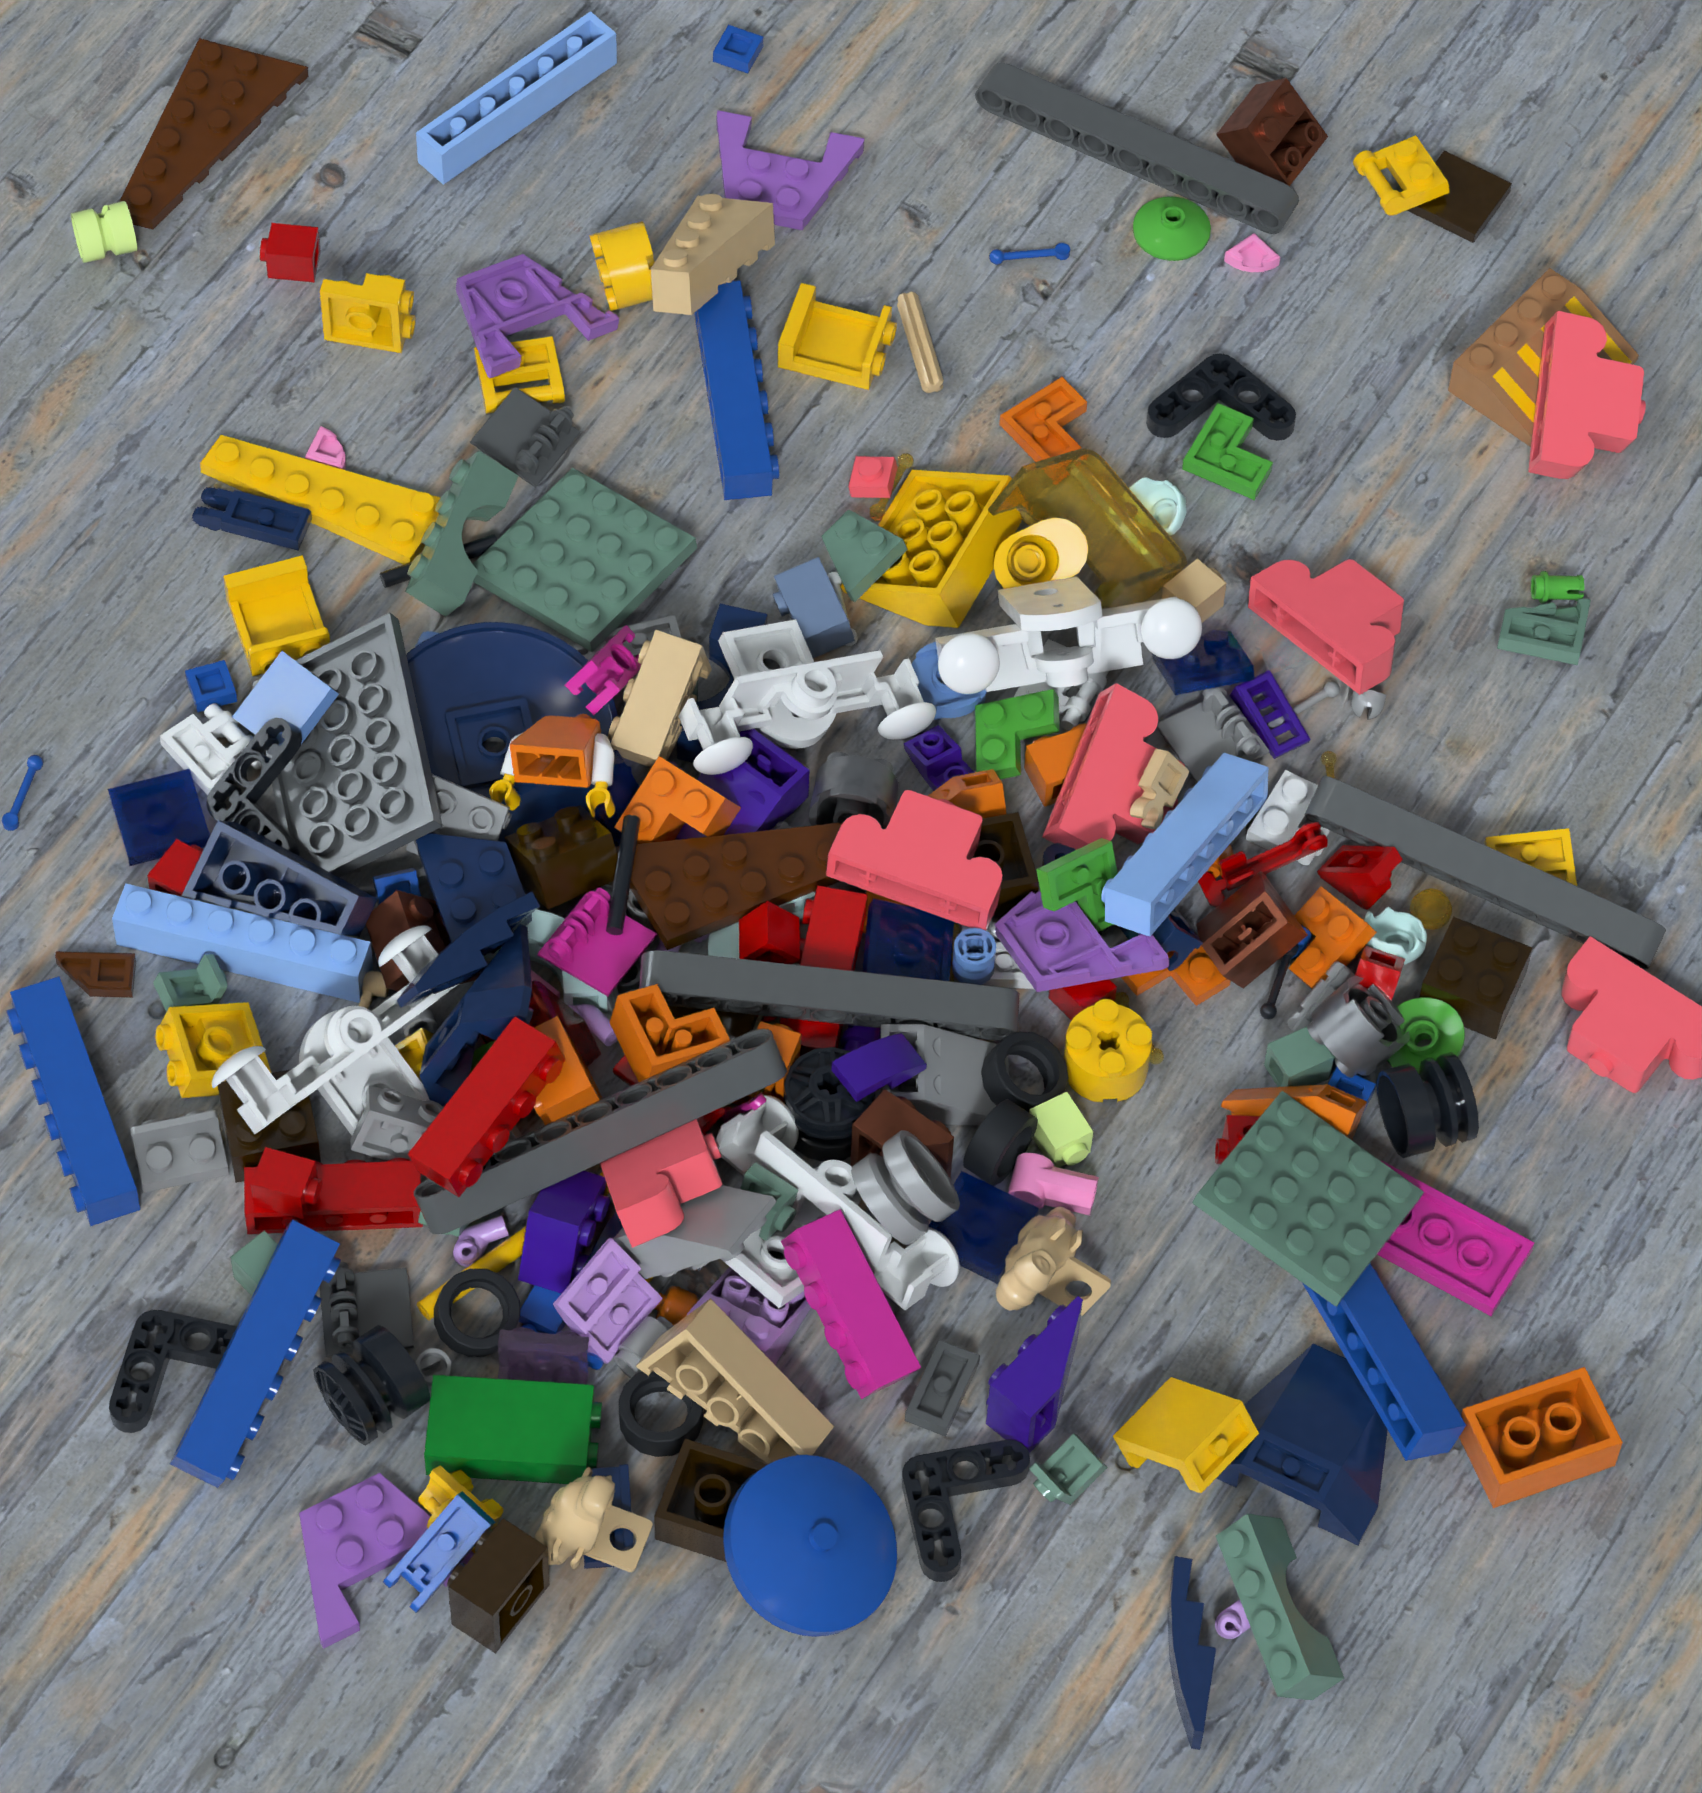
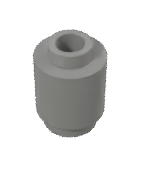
(639, 1342)

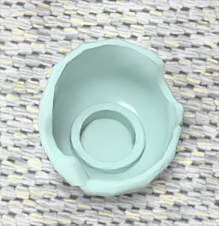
(1162, 501)
(1397, 934)

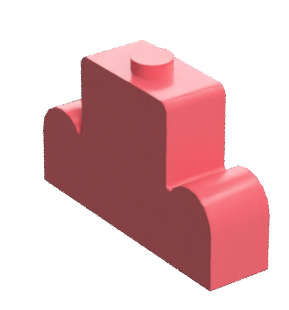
(1581, 398)
(1338, 618)
(1106, 773)
(920, 860)
(1629, 1019)
(660, 1176)

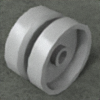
(905, 1187)

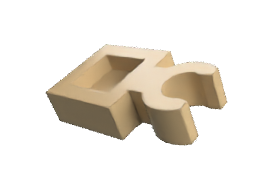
(1161, 786)

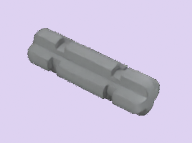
(1337, 975)

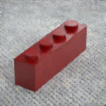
(831, 942)
(487, 1107)
(351, 1198)

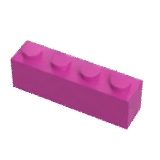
(850, 1304)

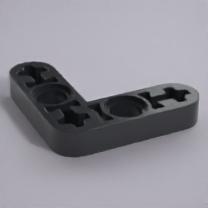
(1215, 389)
(244, 803)
(167, 1346)
(945, 1483)

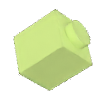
(1062, 1131)

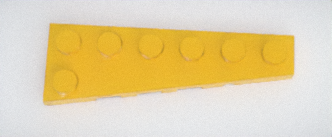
(343, 502)

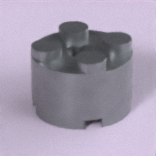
(851, 787)
(1358, 1027)

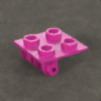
(590, 952)

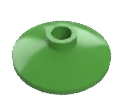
(1169, 239)
(1432, 1021)

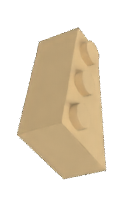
(656, 697)

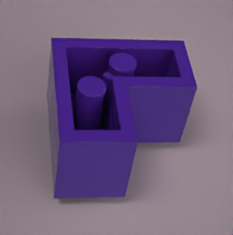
(560, 1229)

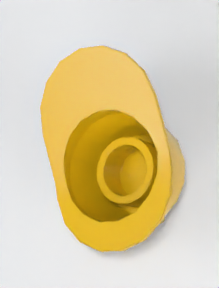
(1041, 553)

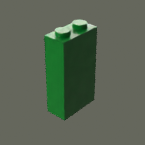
(512, 1429)

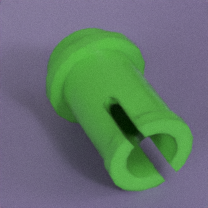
(1556, 587)

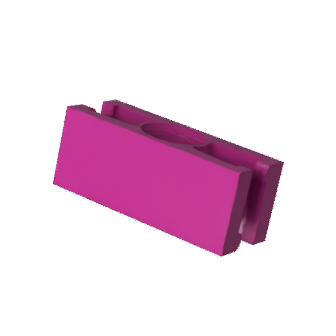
(607, 670)

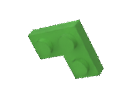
(1220, 459)
(1006, 722)
(1080, 878)

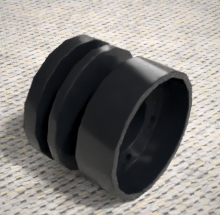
(1427, 1105)
(822, 1106)
(377, 1381)

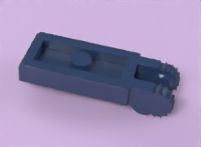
(253, 517)

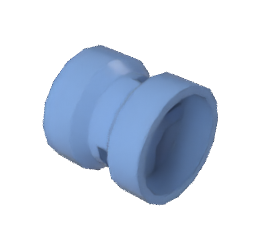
(974, 956)

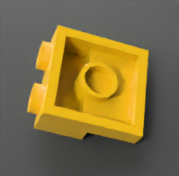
(368, 314)
(202, 1040)

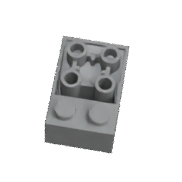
(952, 1083)
(710, 1231)

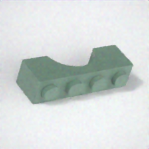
(443, 570)
(1293, 1651)

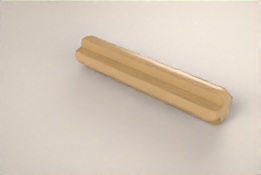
(920, 342)

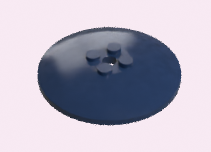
(497, 684)

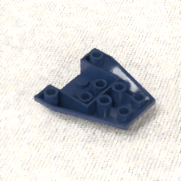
(485, 1009)
(1317, 1442)

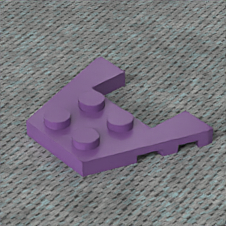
(790, 183)
(516, 297)
(1067, 950)
(353, 1539)

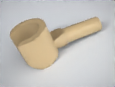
(372, 986)

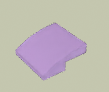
(607, 1300)

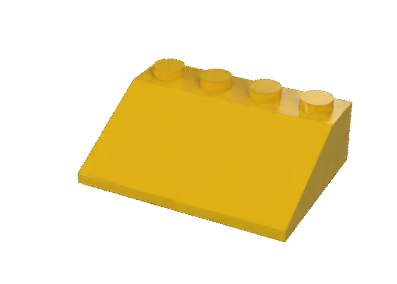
(948, 545)

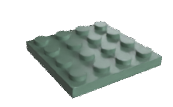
(582, 559)
(1308, 1198)

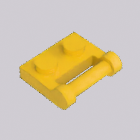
(1412, 170)
(537, 363)

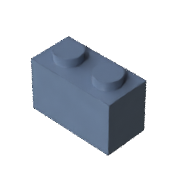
(812, 601)

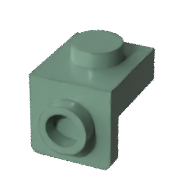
(192, 986)
(781, 1215)
(1068, 1471)

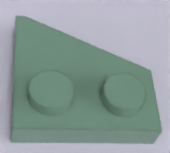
(861, 552)
(1545, 631)

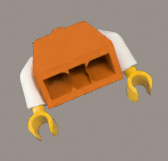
(561, 754)

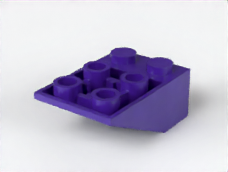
(764, 786)
(1030, 1390)

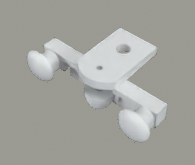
(1105, 638)
(799, 699)
(339, 1052)
(767, 1139)

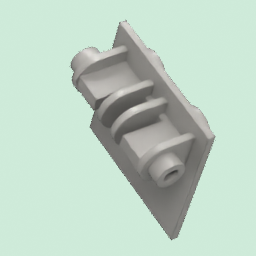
(1208, 731)
(467, 813)

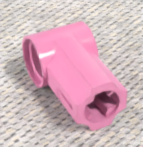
(1042, 1184)

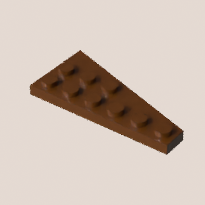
(204, 121)
(717, 880)

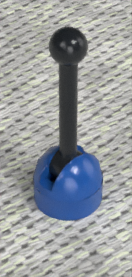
(1269, 1010)

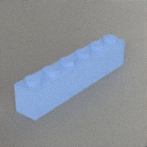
(516, 97)
(1185, 844)
(242, 942)

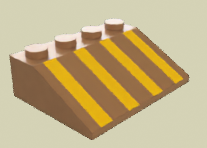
(1503, 365)

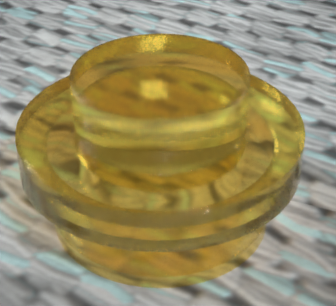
(1431, 908)

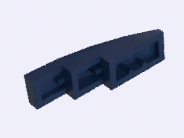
(464, 955)
(1189, 1662)

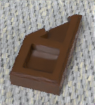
(100, 972)

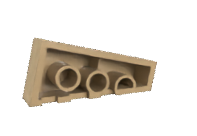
(708, 250)
(736, 1384)

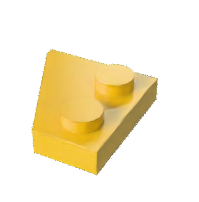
(1542, 849)

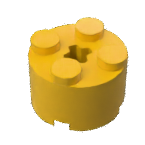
(624, 264)
(1107, 1052)

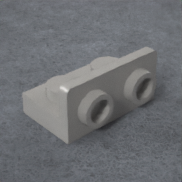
(392, 1123)
(179, 1150)

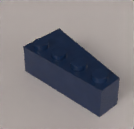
(264, 878)

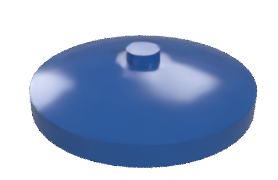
(810, 1545)

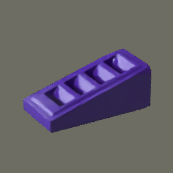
(1274, 697)

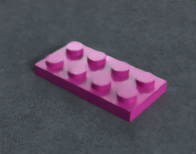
(1457, 1249)

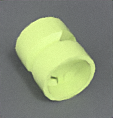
(104, 231)

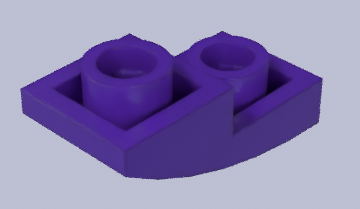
(936, 757)
(877, 1064)

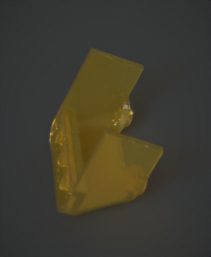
(1122, 537)

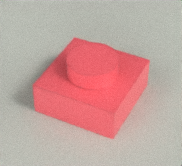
(872, 477)

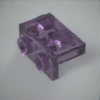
(543, 1356)

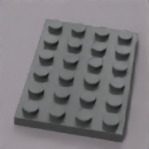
(364, 768)

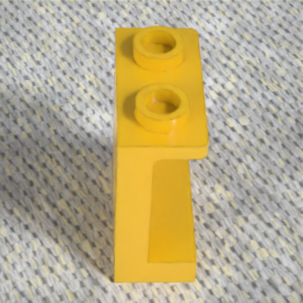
(834, 341)
(275, 612)
(1187, 1431)

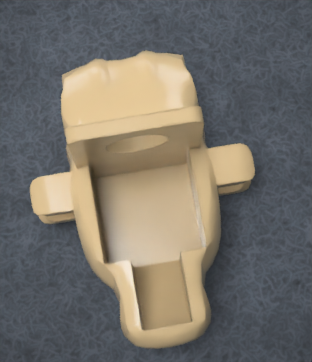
(1047, 1264)
(582, 1523)

